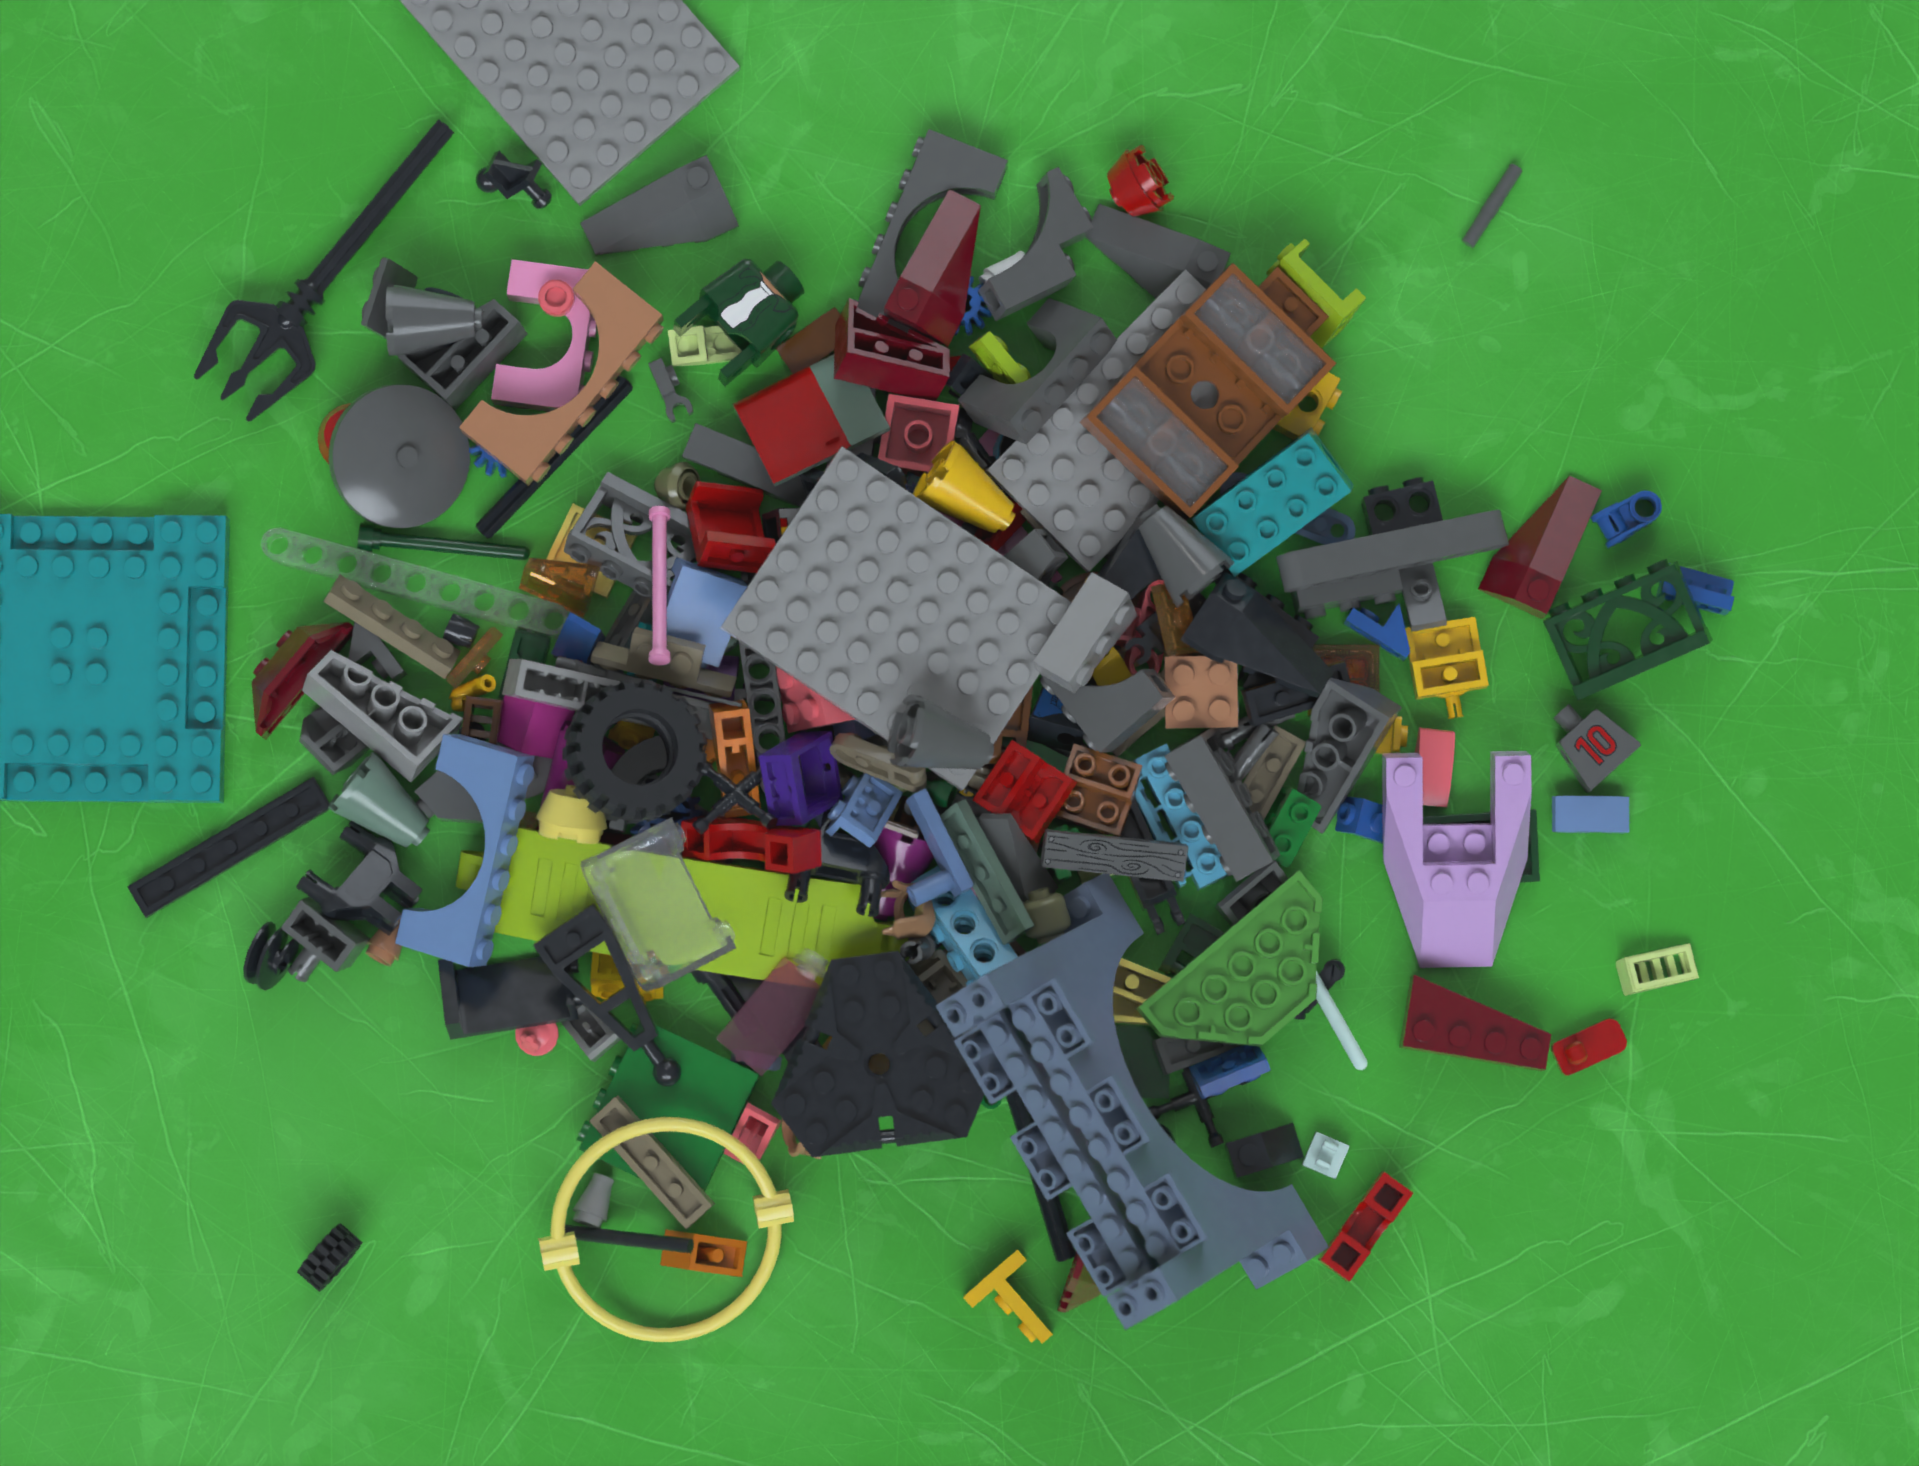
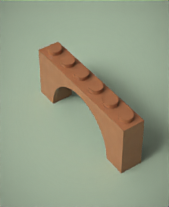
(529, 441)

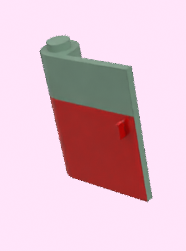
(808, 420)

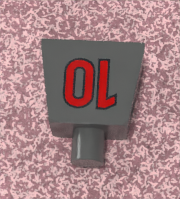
(1592, 745)

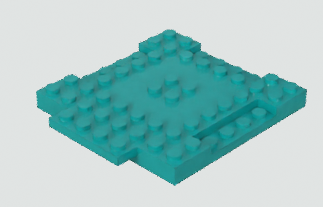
(113, 658)

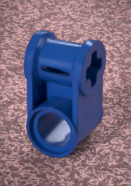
(1625, 518)

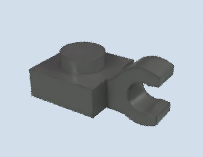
(666, 381)

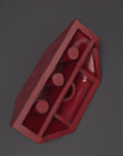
(282, 677)

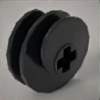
(269, 957)

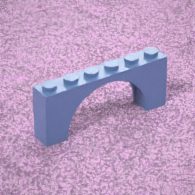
(498, 784)

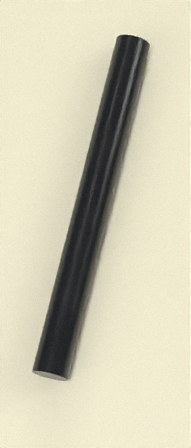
(631, 1239)

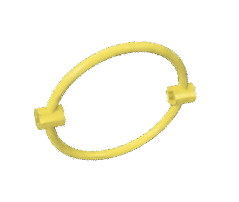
(771, 1211)

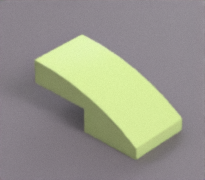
(701, 346)

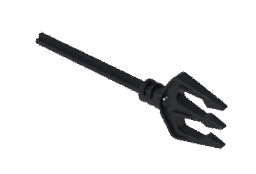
(284, 324)

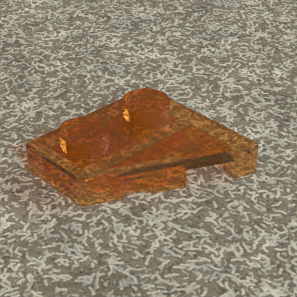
(561, 583)

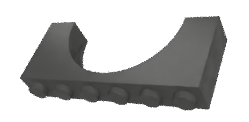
(939, 166)
(1103, 712)

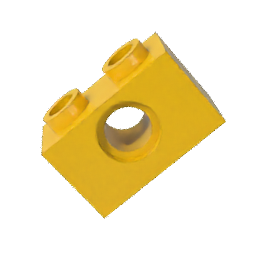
(1298, 422)

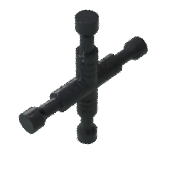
(734, 795)
(1188, 1099)

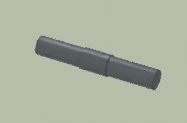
(1492, 205)

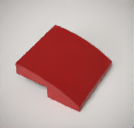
(1025, 789)

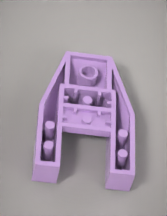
(1461, 877)

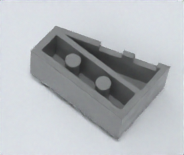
(1085, 633)

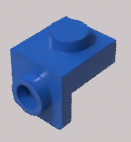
(1361, 819)

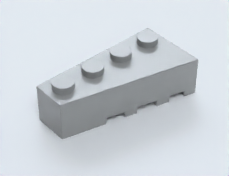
(380, 713)

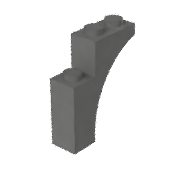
(1044, 265)

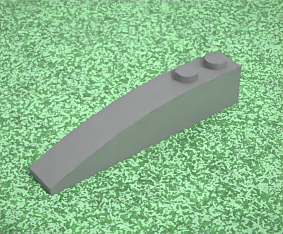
(572, 689)

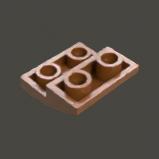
(1102, 790)

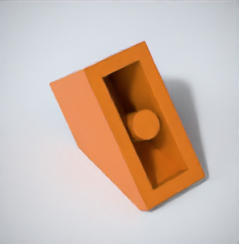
(709, 1254)

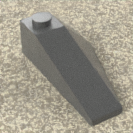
(669, 211)
(1153, 252)
(1343, 737)

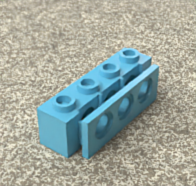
(1184, 824)
(966, 950)

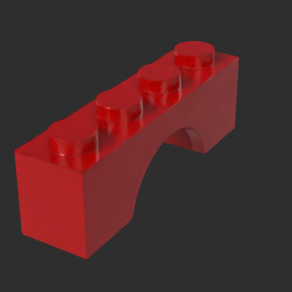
(781, 848)

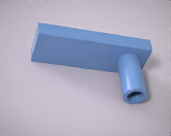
(953, 872)

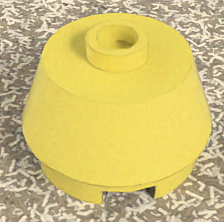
(570, 818)

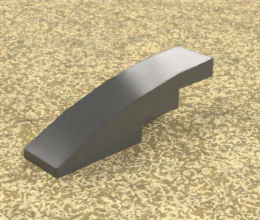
(739, 463)

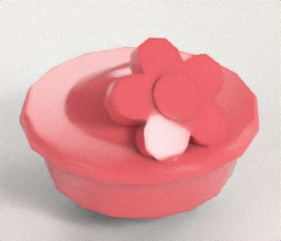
(537, 1039)

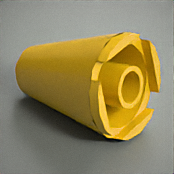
(964, 490)

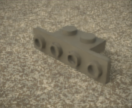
(681, 672)

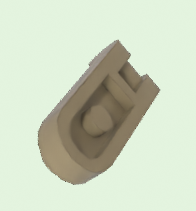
(874, 760)

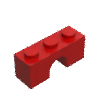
(1365, 1226)

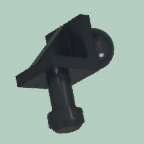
(511, 179)

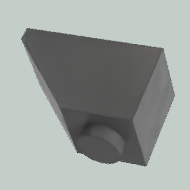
(447, 800)

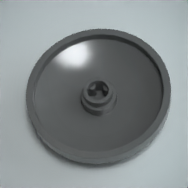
(399, 456)

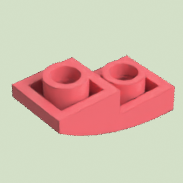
(1437, 752)

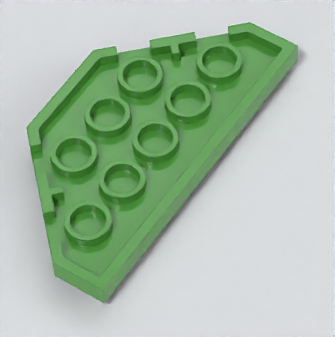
(1248, 977)

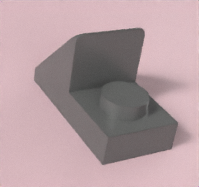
(365, 645)

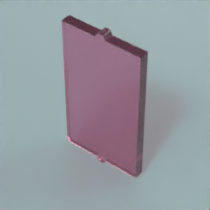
(770, 1017)

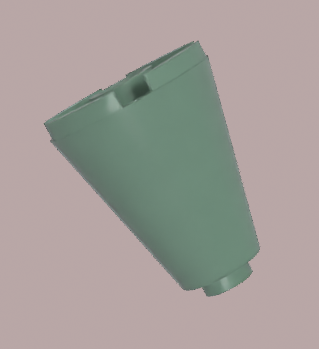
(380, 804)

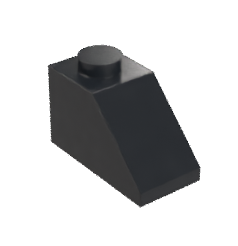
(1263, 1150)

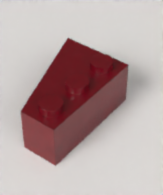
(887, 358)

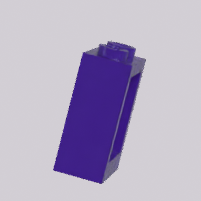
(784, 781)

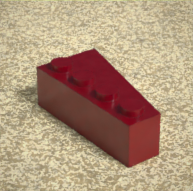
(1462, 1028)

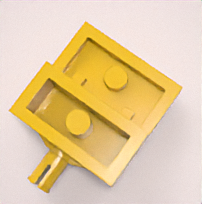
(1447, 662)

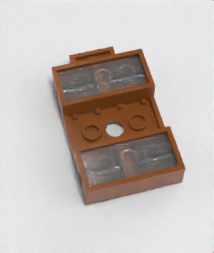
(1254, 353)

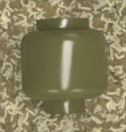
(1048, 914)

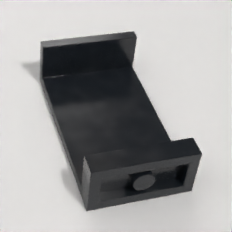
(504, 997)

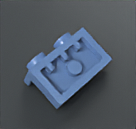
(864, 808)

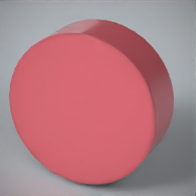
(556, 298)

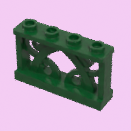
(1601, 672)

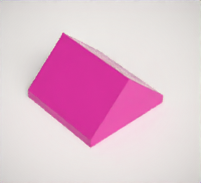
(531, 726)

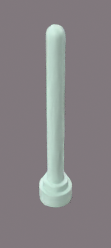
(1339, 1025)

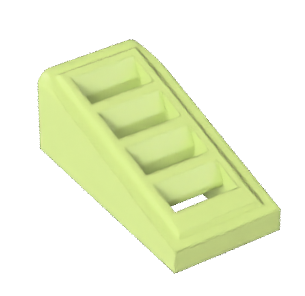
(1628, 975)

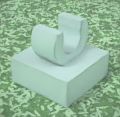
(1325, 1155)

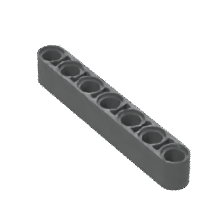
(1392, 550)

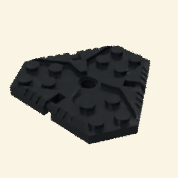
(836, 1099)

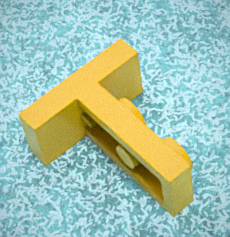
(1008, 1298)

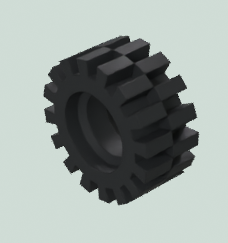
(329, 1257)

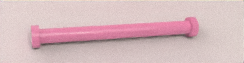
(659, 654)

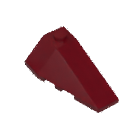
(937, 277)

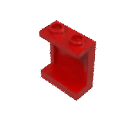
(727, 527)

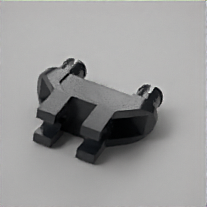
(848, 861)
(367, 886)

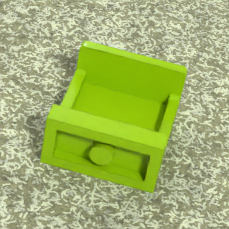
(1338, 310)

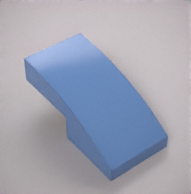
(1590, 814)

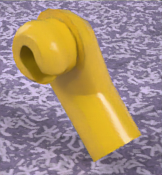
(474, 687)

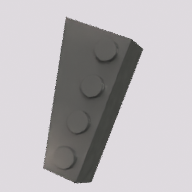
(1222, 804)

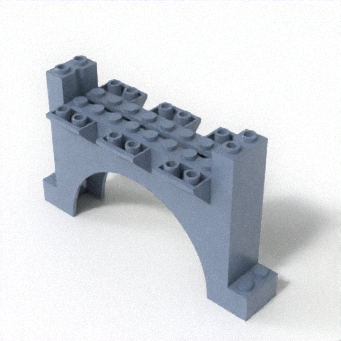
(1153, 1211)

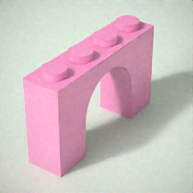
(554, 385)

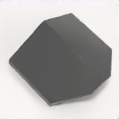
(330, 741)

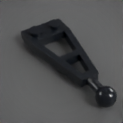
(571, 942)

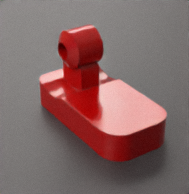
(1589, 1046)

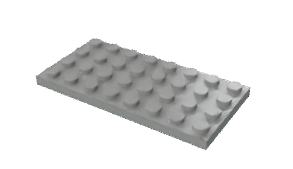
(1066, 473)

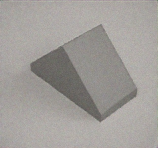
(591, 1033)

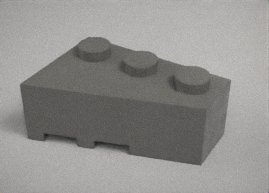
(464, 365)

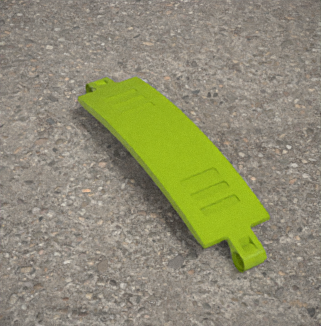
(550, 889)

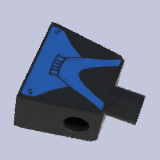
(1051, 726)

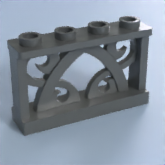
(616, 557)

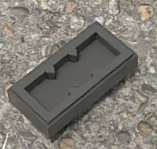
(1422, 597)

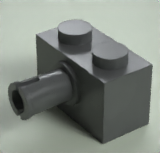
(323, 939)

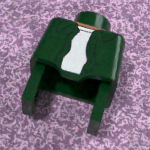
(750, 309)

